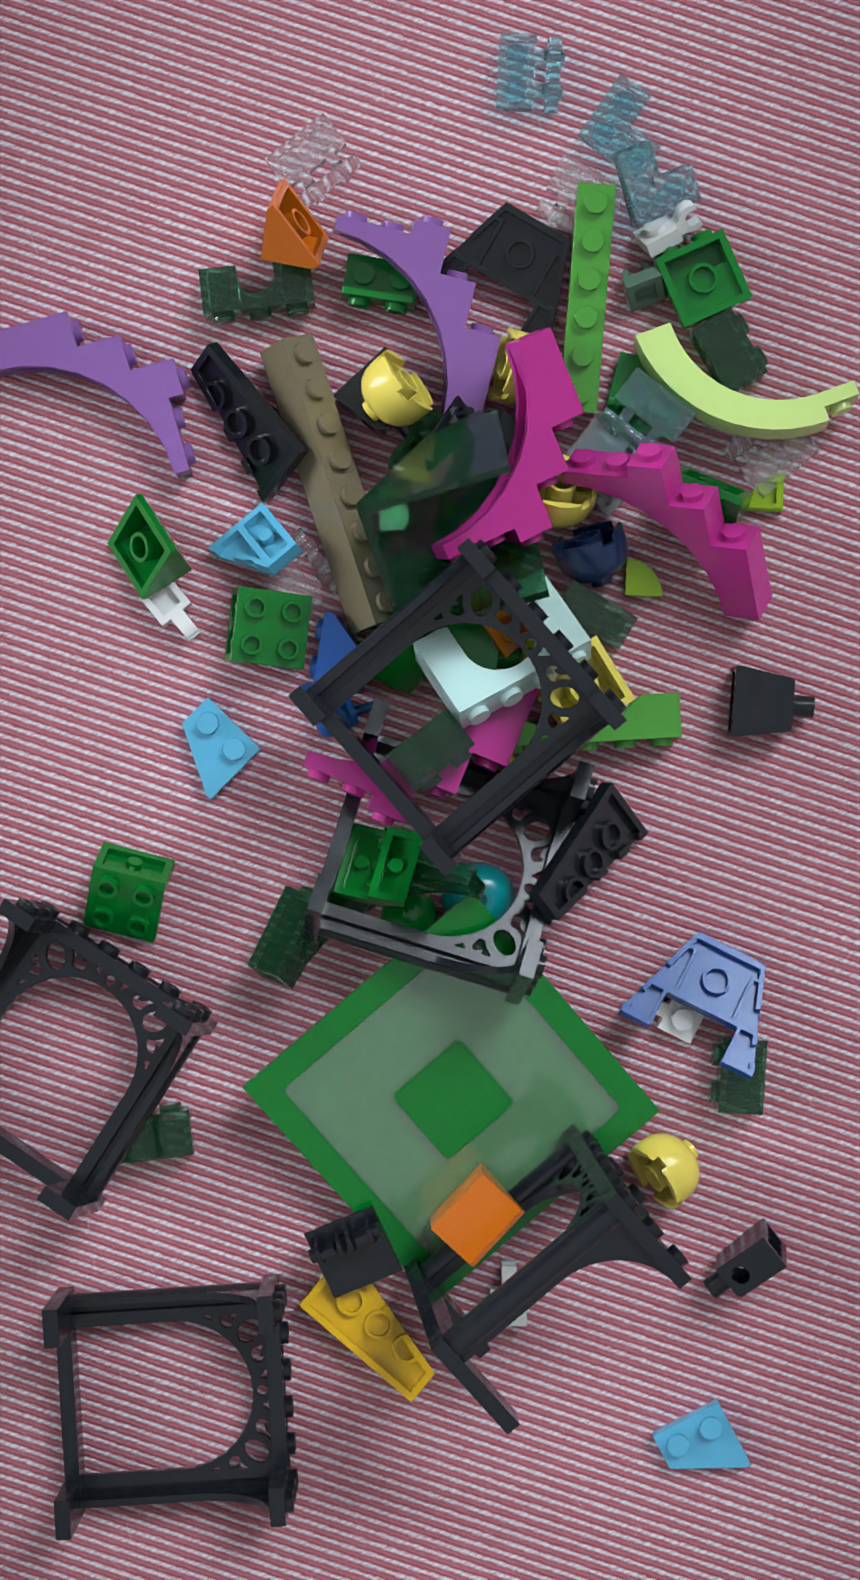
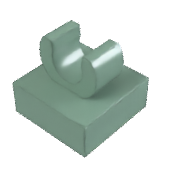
(643, 287)

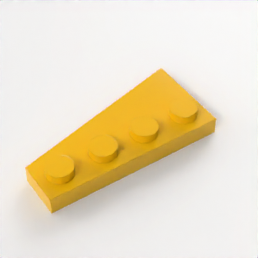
(372, 1333)

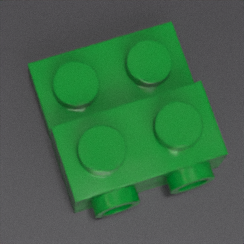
(702, 277)

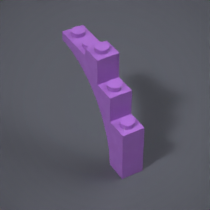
(419, 257)
(54, 347)

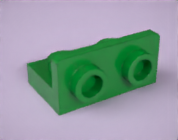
(376, 283)

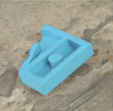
(257, 543)
(217, 746)
(701, 1441)

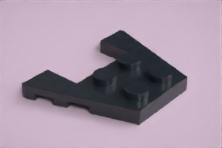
(519, 256)

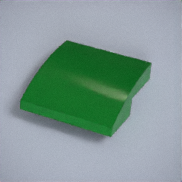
(378, 865)

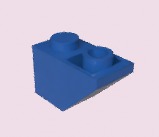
(334, 645)

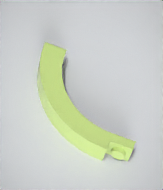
(731, 410)

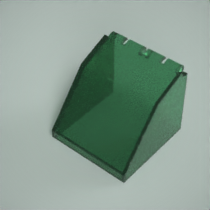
(433, 496)

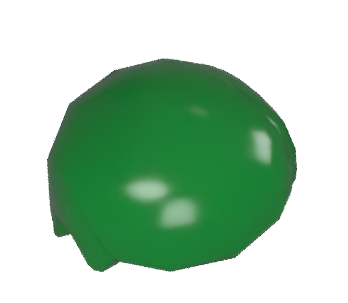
(417, 913)

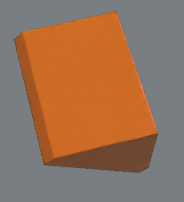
(291, 231)
(475, 1215)

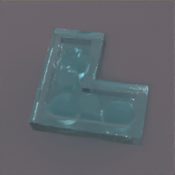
(611, 123)
(648, 192)

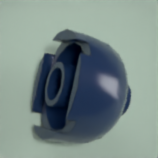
(593, 553)

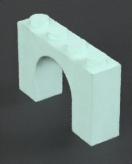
(475, 691)

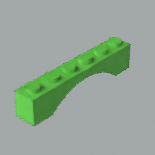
(588, 289)
(647, 718)

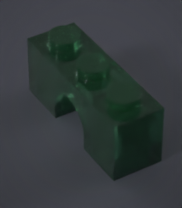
(225, 299)

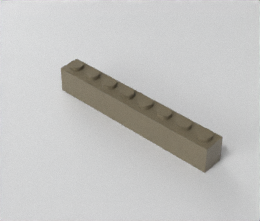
(328, 477)

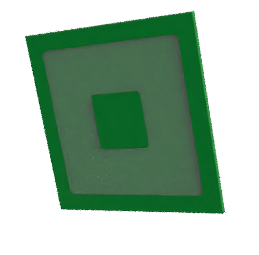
(439, 1075)

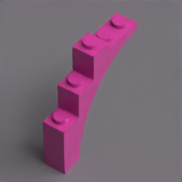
(543, 406)
(692, 512)
(493, 748)

